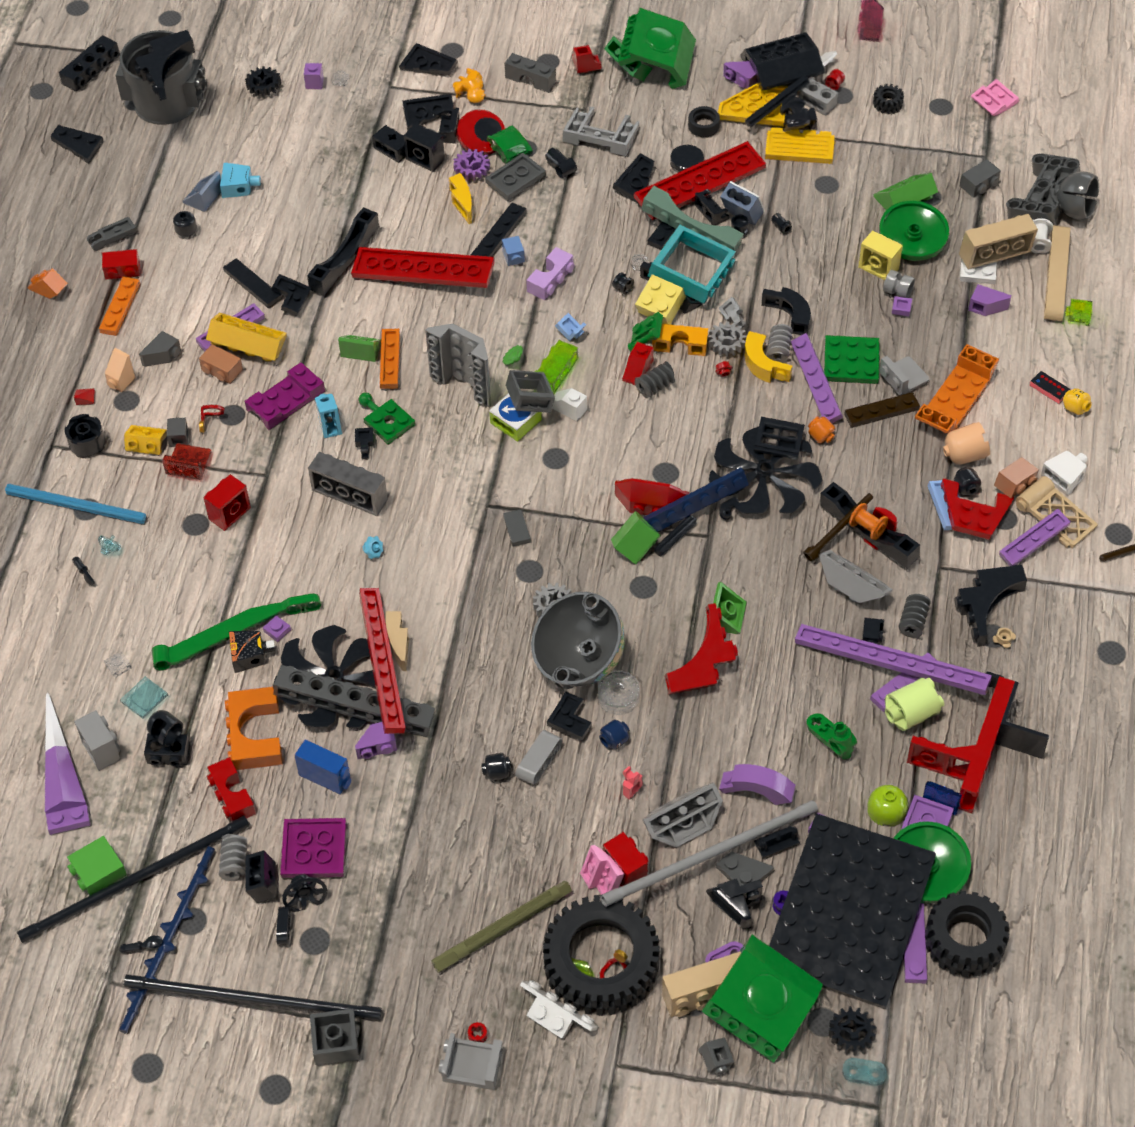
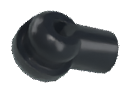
(725, 508)

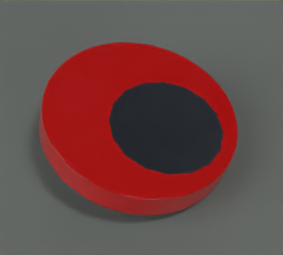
(475, 128)

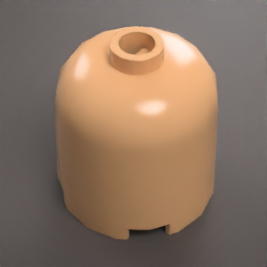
(966, 444)

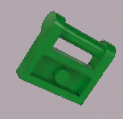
(646, 330)

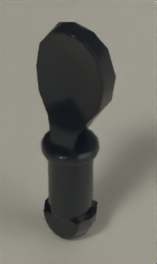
(83, 570)
(150, 943)

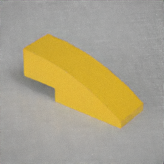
(461, 196)

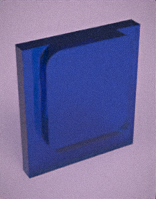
(942, 795)

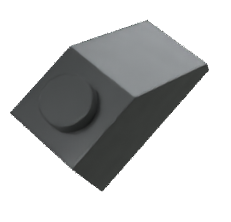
(160, 350)

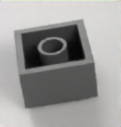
(334, 1037)

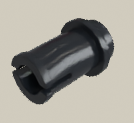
(784, 226)

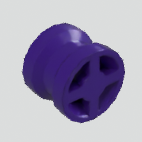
(777, 901)

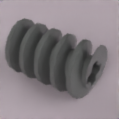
(655, 379)
(914, 615)

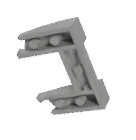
(619, 141)

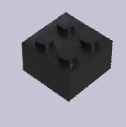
(424, 147)

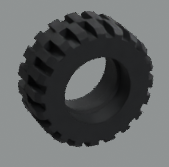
(969, 909)

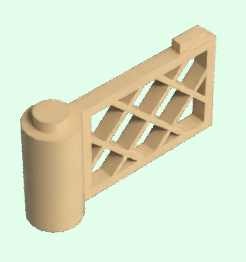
(1042, 492)

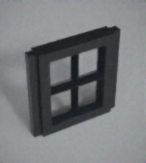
(778, 450)

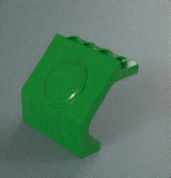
(660, 43)
(763, 998)

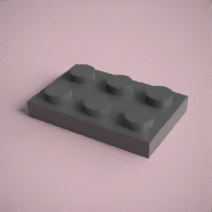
(515, 176)

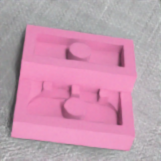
(995, 98)
(601, 871)

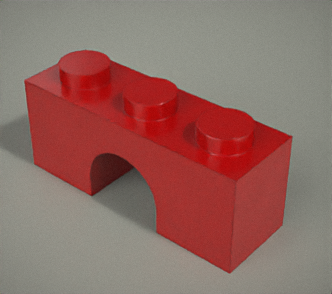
(224, 776)

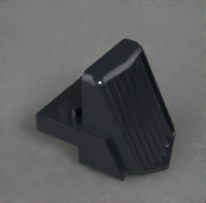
(735, 898)

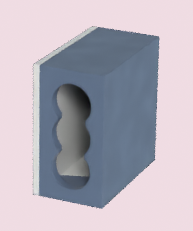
(742, 202)

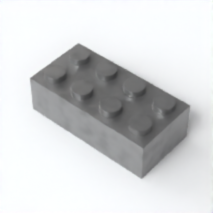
(348, 483)

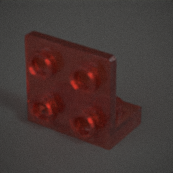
(187, 461)

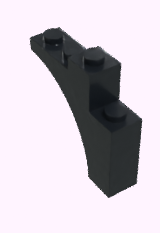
(161, 58)
(988, 590)

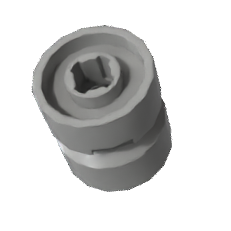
(898, 284)

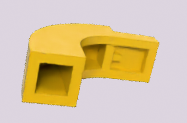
(760, 364)

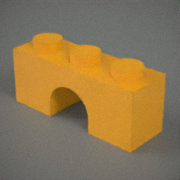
(694, 337)

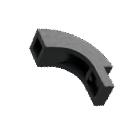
(793, 304)

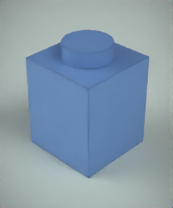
(513, 250)

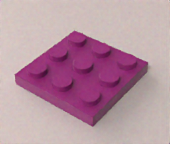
(313, 847)

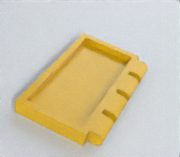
(800, 146)

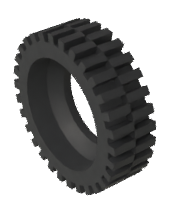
(609, 991)

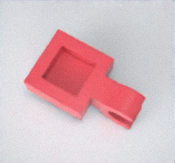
(632, 782)

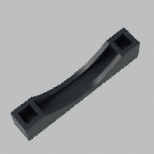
(326, 273)
(894, 544)

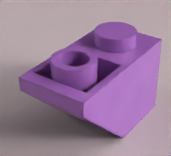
(740, 73)
(988, 301)
(375, 742)

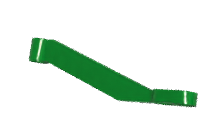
(166, 656)

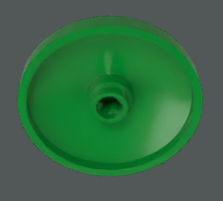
(916, 227)
(951, 862)

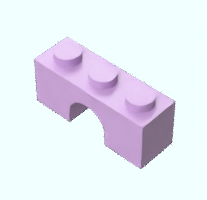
(544, 283)

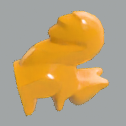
(472, 84)

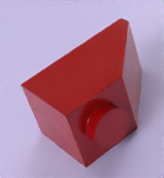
(638, 362)

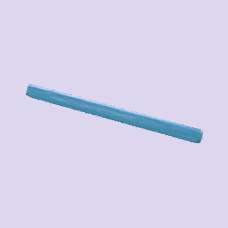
(75, 503)

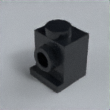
(873, 630)

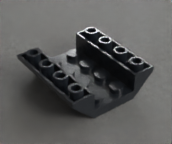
(784, 60)

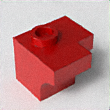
(585, 60)

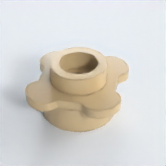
(1006, 633)

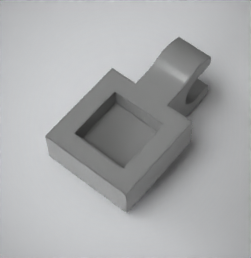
(731, 311)

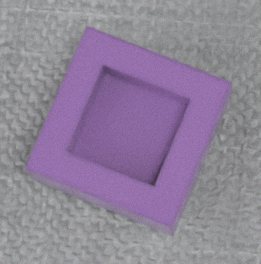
(901, 306)
(277, 628)

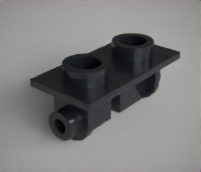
(777, 841)

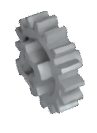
(727, 339)
(548, 596)

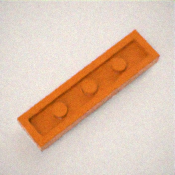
(119, 306)
(389, 358)

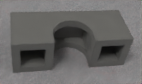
(542, 75)

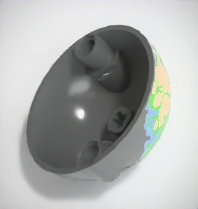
(574, 644)

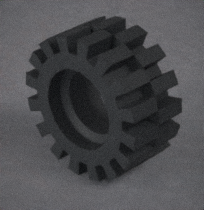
(888, 105)

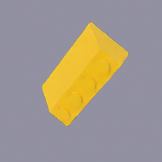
(246, 336)

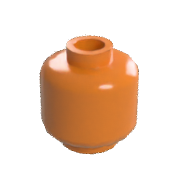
(821, 430)

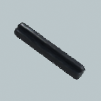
(675, 535)

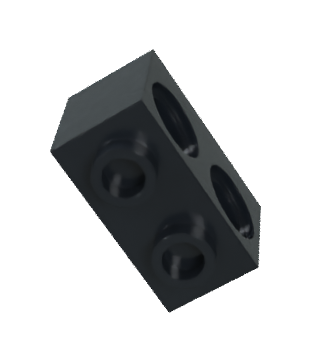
(167, 755)

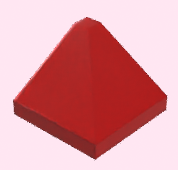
(84, 396)

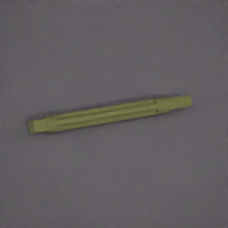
(500, 926)

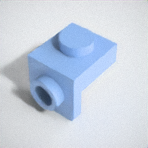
(570, 327)

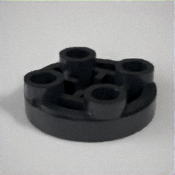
(685, 157)

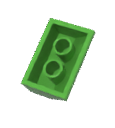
(911, 189)

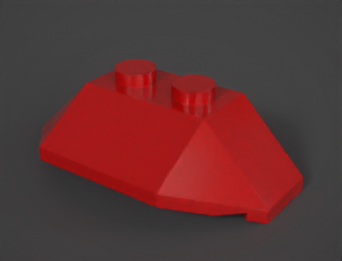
(646, 495)

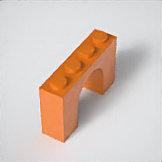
(241, 707)

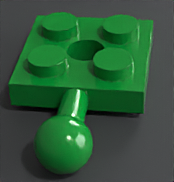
(388, 410)

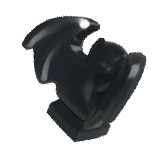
(800, 116)

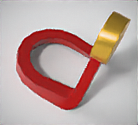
(205, 407)
(619, 956)

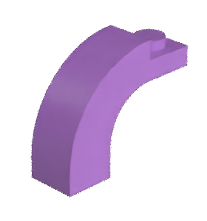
(759, 780)

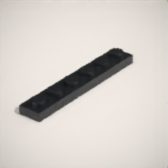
(500, 230)

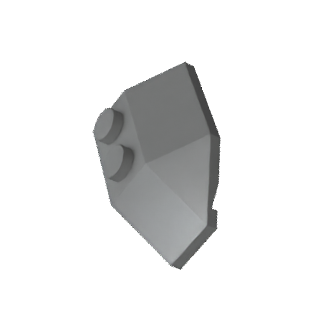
(851, 579)
(685, 816)

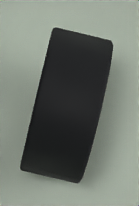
(703, 130)

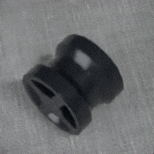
(623, 283)

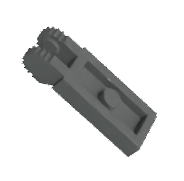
(111, 233)

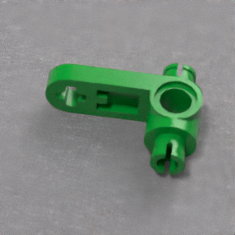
(835, 736)

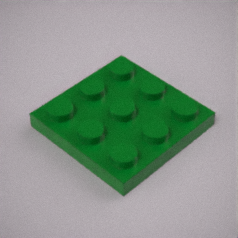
(851, 359)

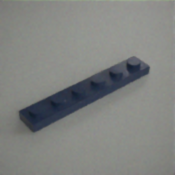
(697, 500)

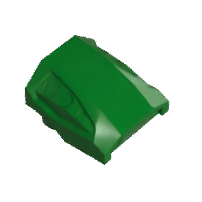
(509, 144)

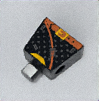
(248, 649)

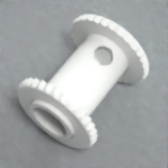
(1041, 243)

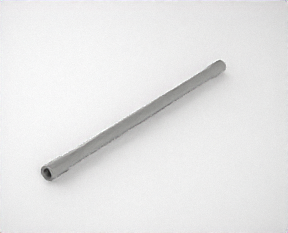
(619, 893)

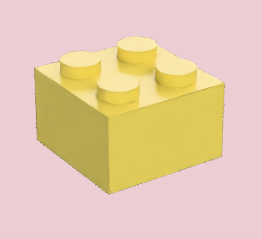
(879, 255)
(660, 297)

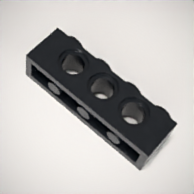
(89, 63)

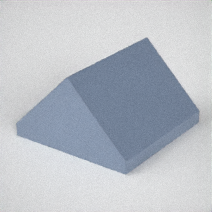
(204, 192)

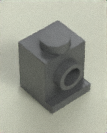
(716, 1055)

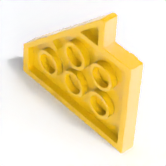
(749, 101)

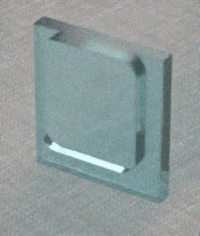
(144, 697)

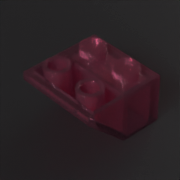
(871, 20)

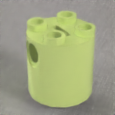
(913, 704)

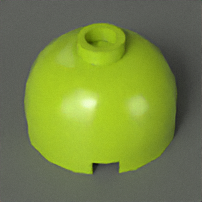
(887, 805)

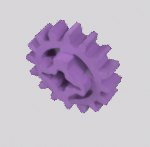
(472, 164)

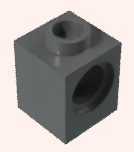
(177, 431)

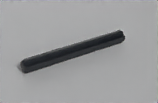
(776, 101)

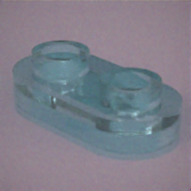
(864, 1070)

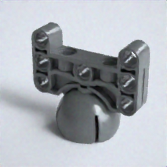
(1056, 189)

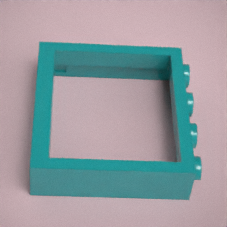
(703, 244)

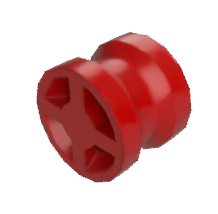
(835, 79)

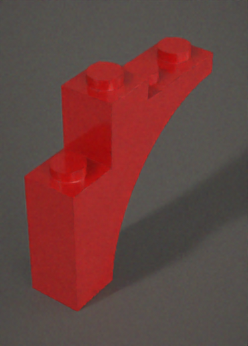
(700, 669)

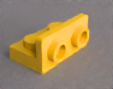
(144, 439)

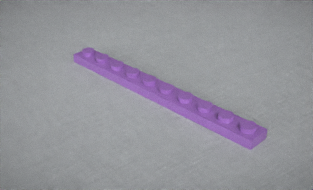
(893, 659)

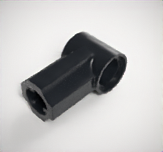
(562, 165)

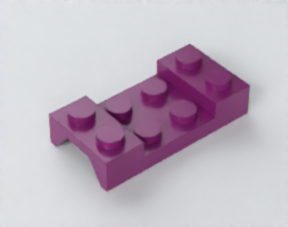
(286, 396)

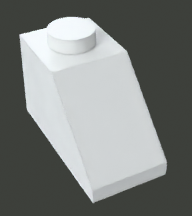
(570, 403)

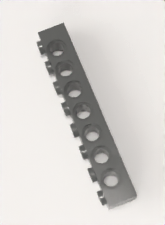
(342, 703)

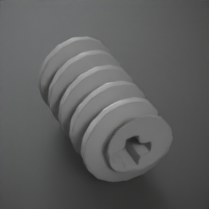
(779, 343)
(232, 857)

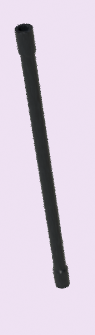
(36, 928)
(142, 982)

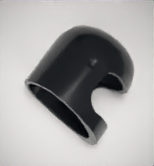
(164, 727)

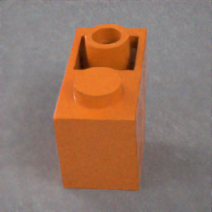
(47, 283)

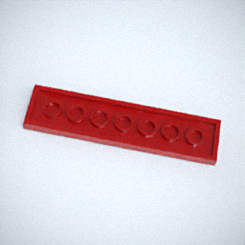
(710, 174)
(423, 267)

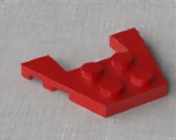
(971, 516)

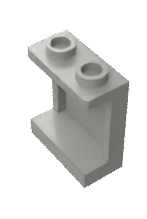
(471, 1062)

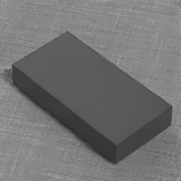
(516, 527)

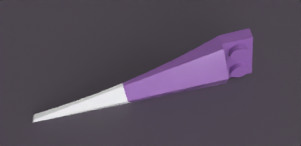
(63, 795)

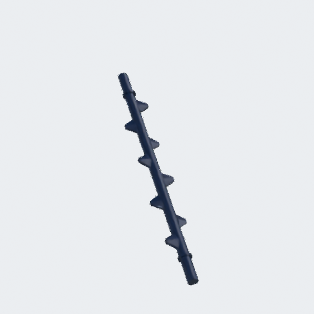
(169, 928)

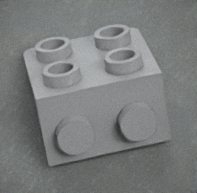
(903, 374)

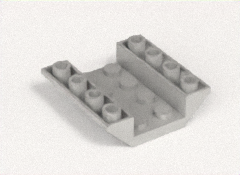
(459, 354)

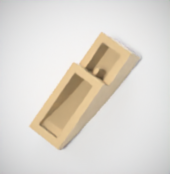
(398, 638)

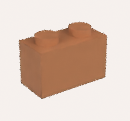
(220, 364)
(1016, 477)

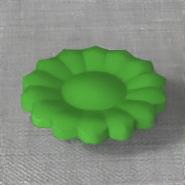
(513, 355)

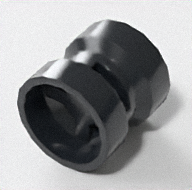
(740, 223)

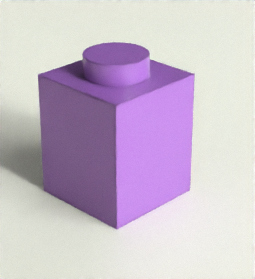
(313, 76)

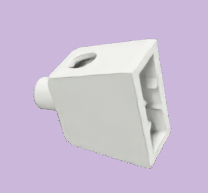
(1065, 470)

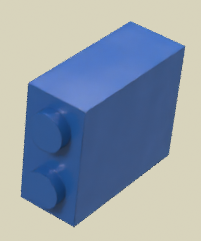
(323, 767)

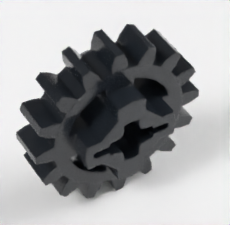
(263, 81)
(843, 1034)

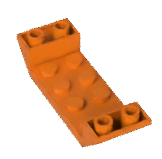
(959, 390)

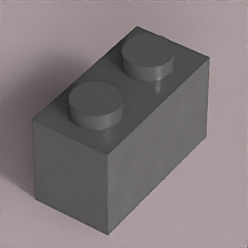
(980, 178)

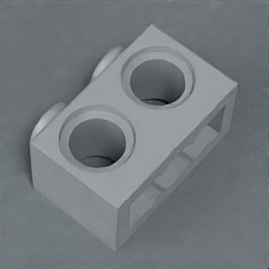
(819, 97)

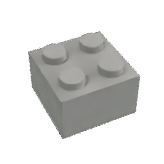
(98, 739)

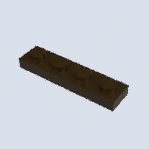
(881, 410)

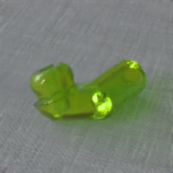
(583, 966)

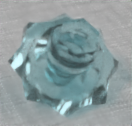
(108, 544)

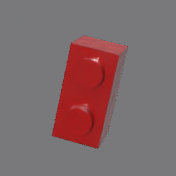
(121, 264)

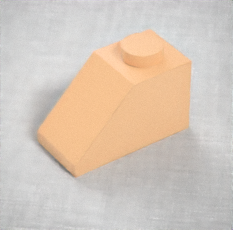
(119, 370)

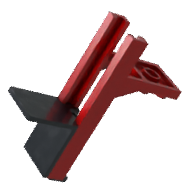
(995, 730)

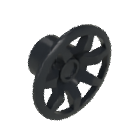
(303, 890)

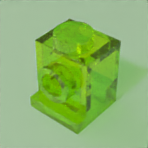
(1079, 311)

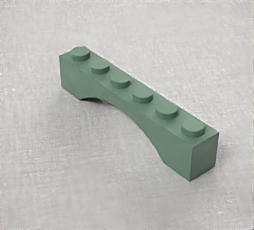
(660, 205)

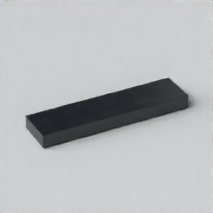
(252, 283)

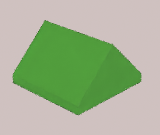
(359, 347)
(635, 538)
(731, 608)

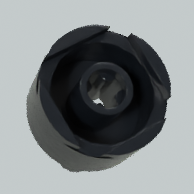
(85, 435)

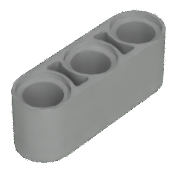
(538, 757)

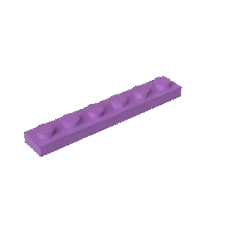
(816, 378)

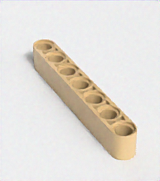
(1057, 273)

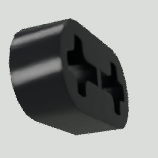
(283, 925)

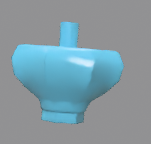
(373, 547)

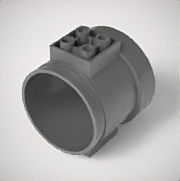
(182, 86)

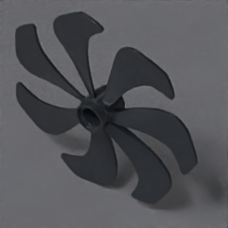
(764, 473)
(322, 643)

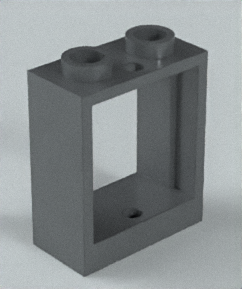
(530, 401)

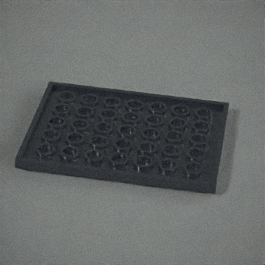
(852, 908)

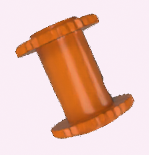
(868, 521)

